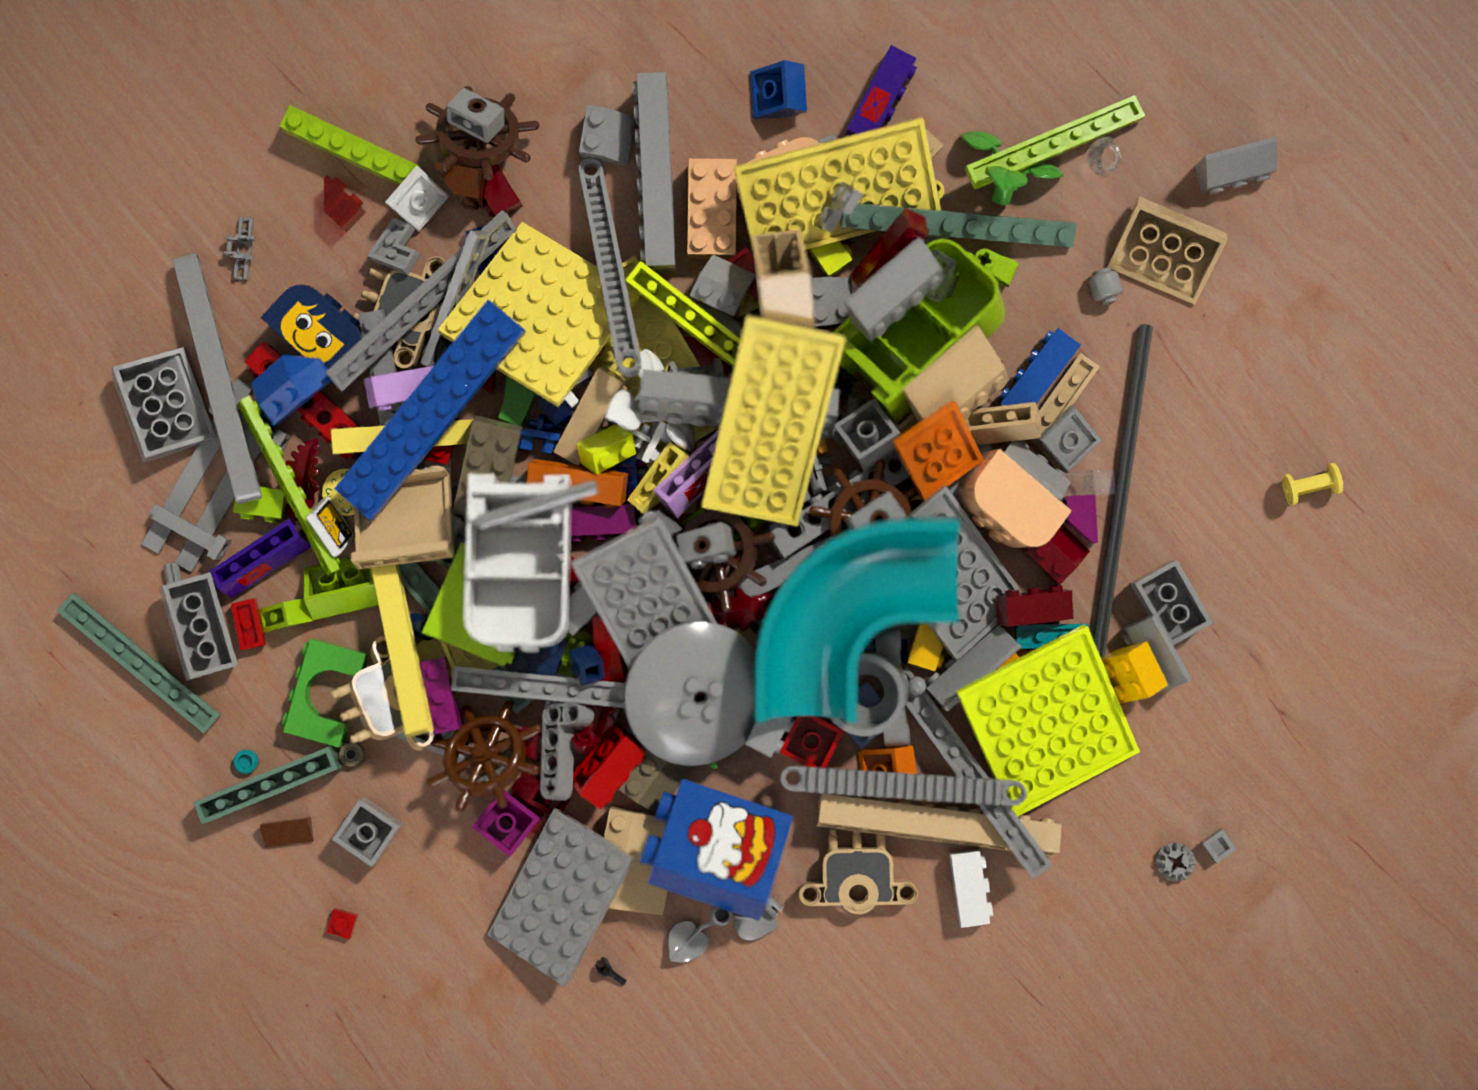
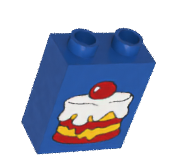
(717, 849)

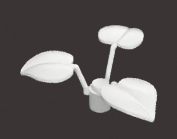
(625, 412)

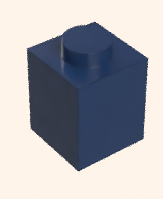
(586, 664)

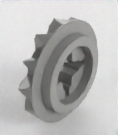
(1164, 864)

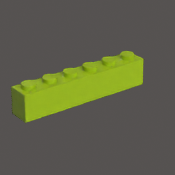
(346, 146)

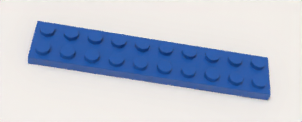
(430, 410)

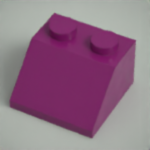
(506, 825)

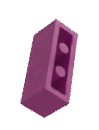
(602, 521)
(441, 699)

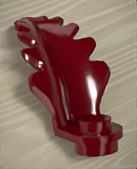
(305, 472)
(743, 610)
(593, 734)

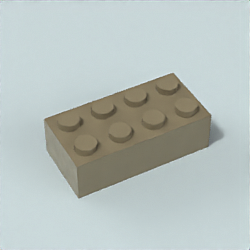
(489, 450)

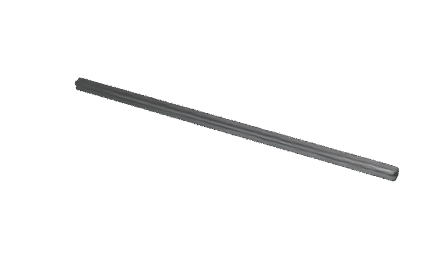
(1122, 488)

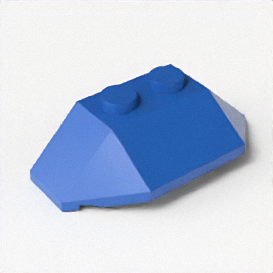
(288, 386)

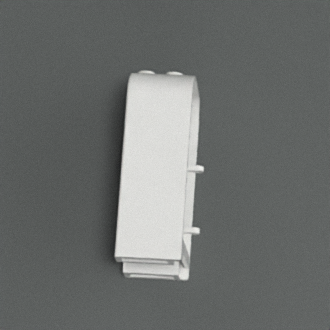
(517, 568)

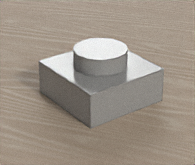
(1218, 845)

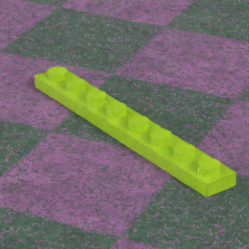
(1057, 140)
(284, 477)

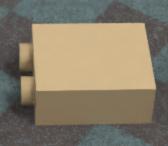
(783, 278)

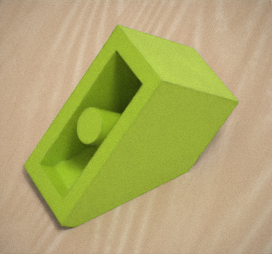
(284, 615)

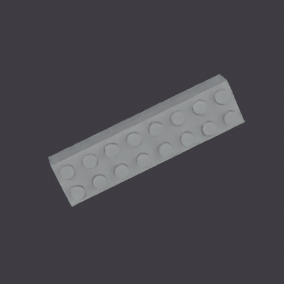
(656, 170)
(698, 400)

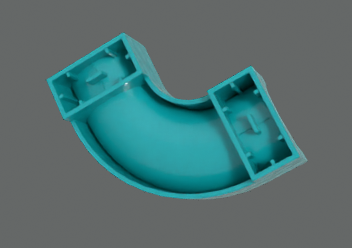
(841, 599)

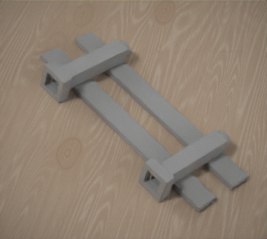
(202, 535)

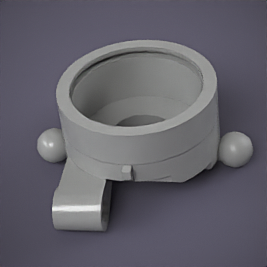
(890, 712)

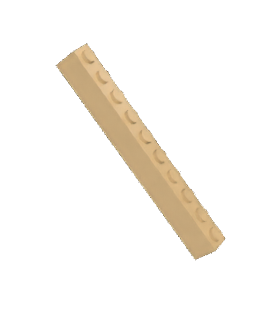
(927, 822)

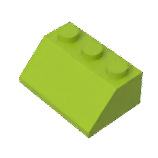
(340, 592)

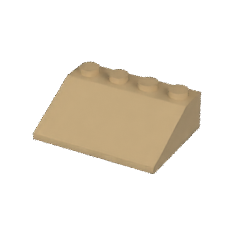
(1167, 250)
(963, 374)
(630, 832)

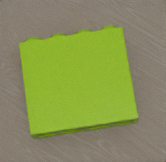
(447, 615)

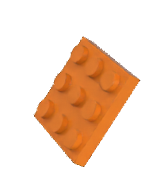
(938, 450)

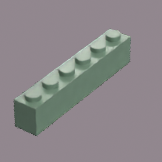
(268, 784)

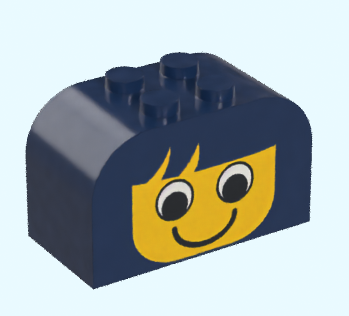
(313, 324)

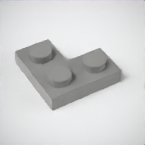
(844, 201)
(391, 247)

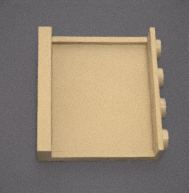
(411, 526)

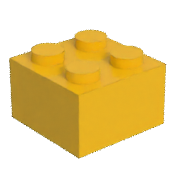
(1134, 672)

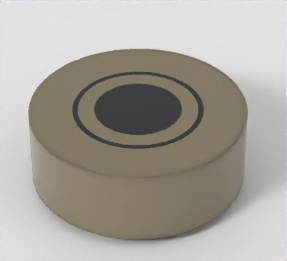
(351, 754)

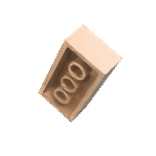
(711, 208)

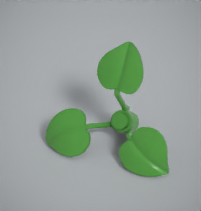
(1004, 179)

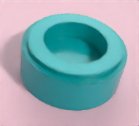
(246, 761)

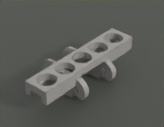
(238, 255)

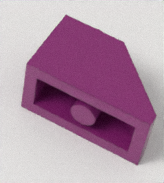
(1082, 516)

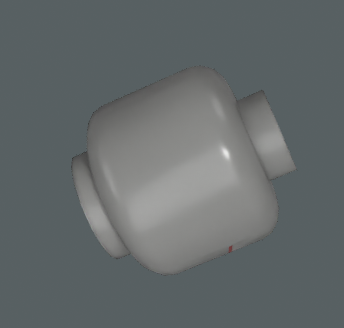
(1105, 286)

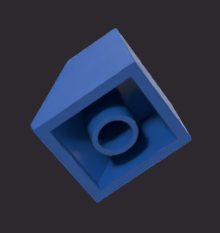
(778, 90)

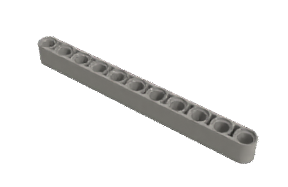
(217, 378)

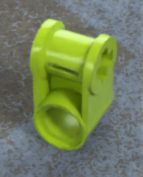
(1001, 266)

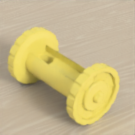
(1331, 479)

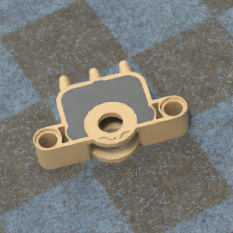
(394, 291)
(375, 701)
(857, 866)

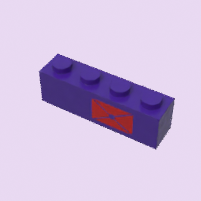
(883, 92)
(260, 558)

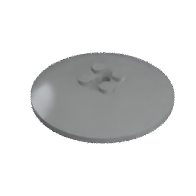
(663, 689)

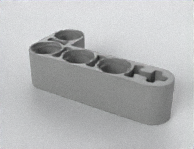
(557, 749)

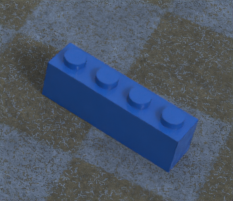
(1042, 370)

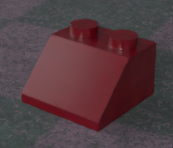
(1058, 556)

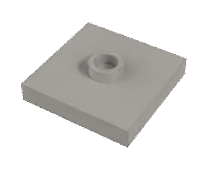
(1069, 438)

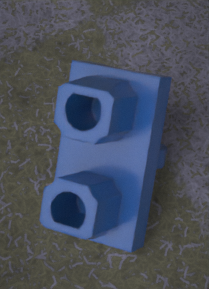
(549, 439)

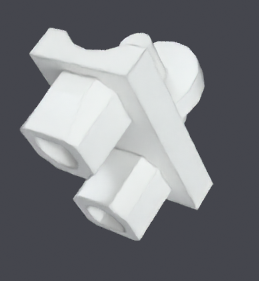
(657, 432)

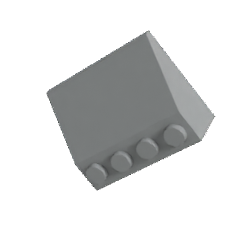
(162, 404)

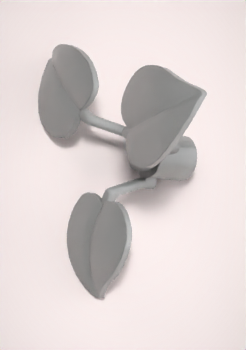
(689, 943)

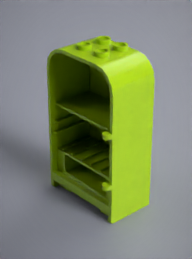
(924, 332)

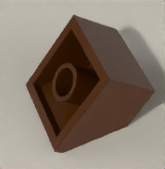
(466, 185)

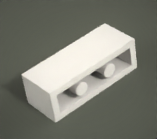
(970, 887)

